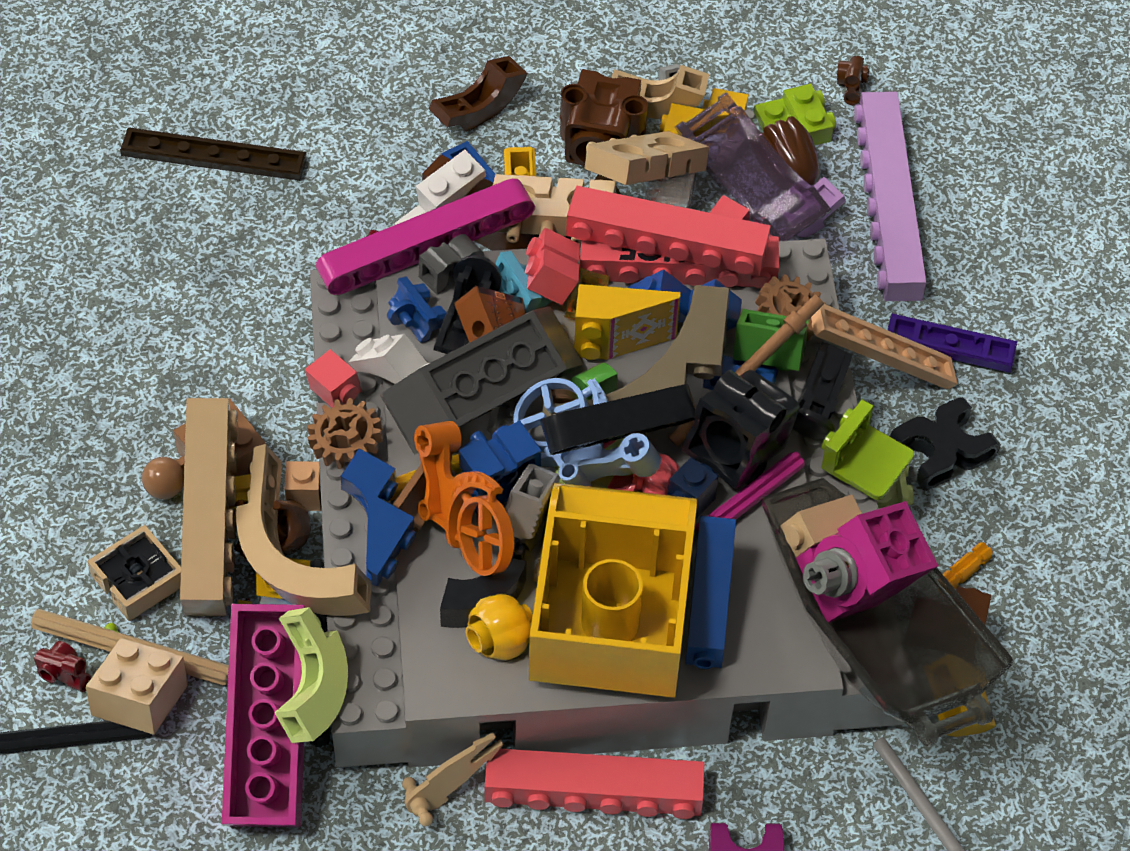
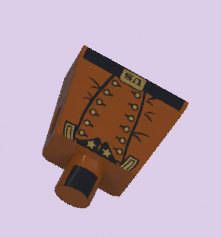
(486, 310)

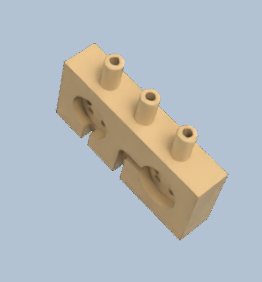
(646, 157)
(550, 203)

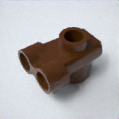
(852, 75)

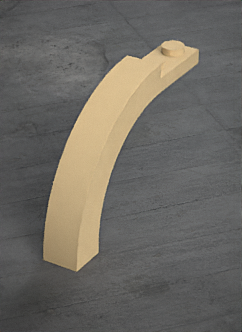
(324, 590)

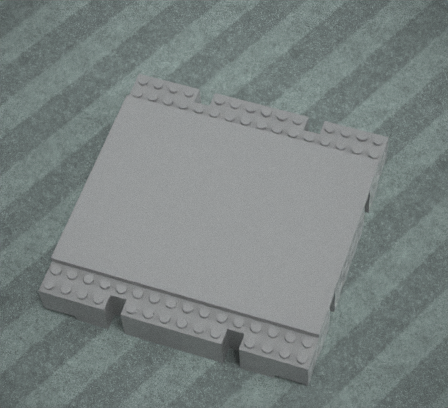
(426, 693)

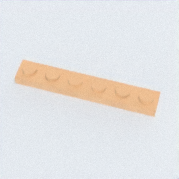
(884, 346)

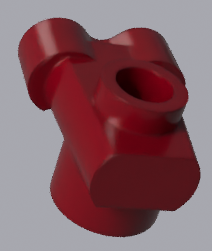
(62, 664)

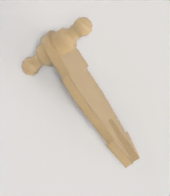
(446, 779)

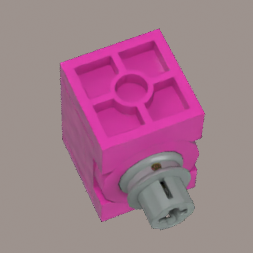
(866, 561)

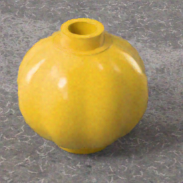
(499, 623)

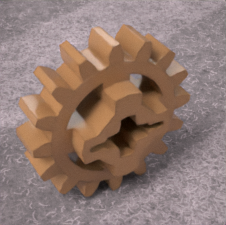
(784, 297)
(344, 432)

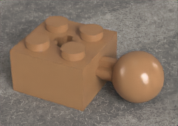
(165, 476)

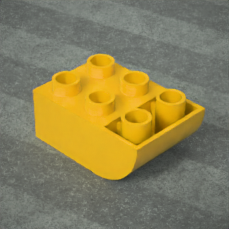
(612, 590)

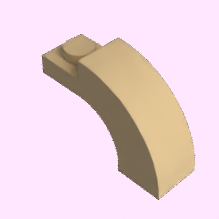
(683, 88)

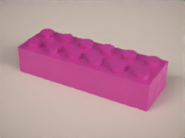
(260, 761)

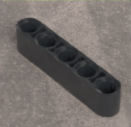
(618, 419)

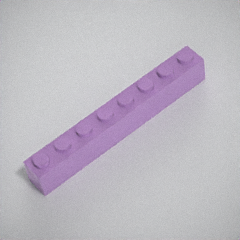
(890, 198)

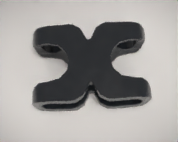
(945, 443)

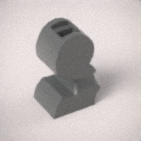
(439, 261)

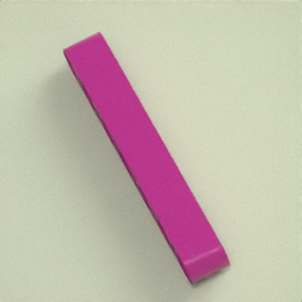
(404, 242)

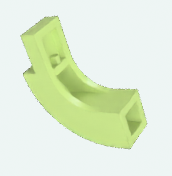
(322, 677)

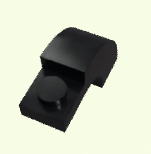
(463, 595)

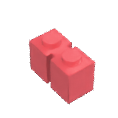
(552, 266)

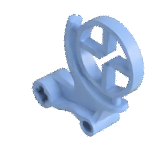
(593, 462)

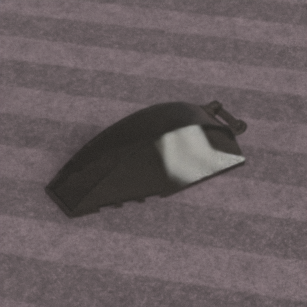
(910, 652)

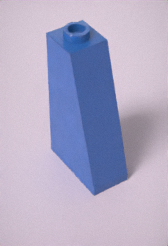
(710, 592)

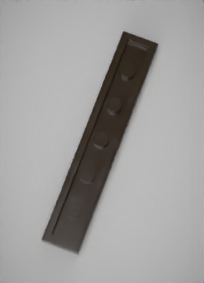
(213, 154)

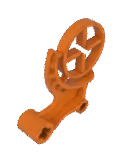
(451, 505)

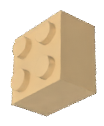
(137, 686)

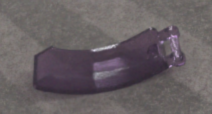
(754, 172)

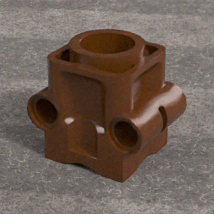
(599, 111)

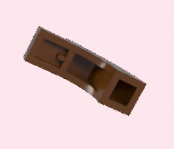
(484, 98)

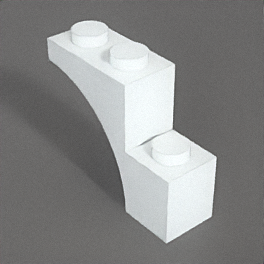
(447, 184)
(387, 357)

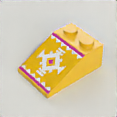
(623, 320)

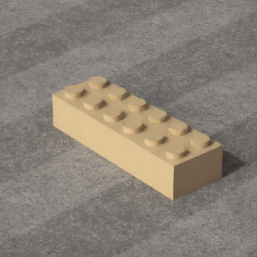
(206, 507)

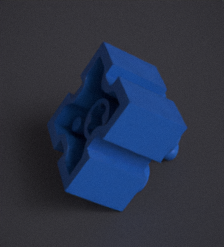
(500, 457)

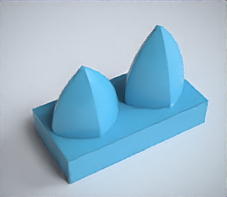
(515, 282)

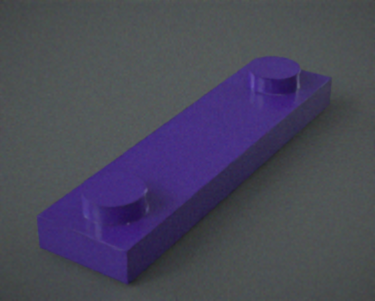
(957, 343)

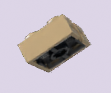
(136, 572)

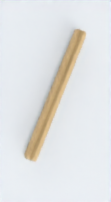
(107, 639)

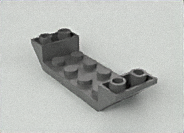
(483, 374)

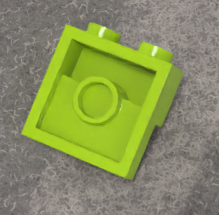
(805, 106)

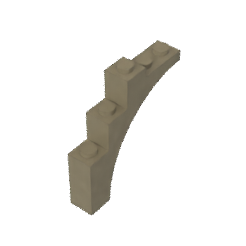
(694, 351)

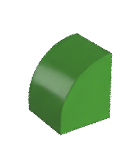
(602, 373)

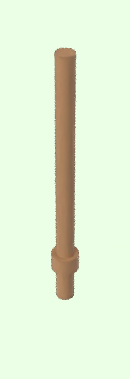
(793, 324)

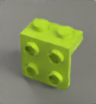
(864, 454)

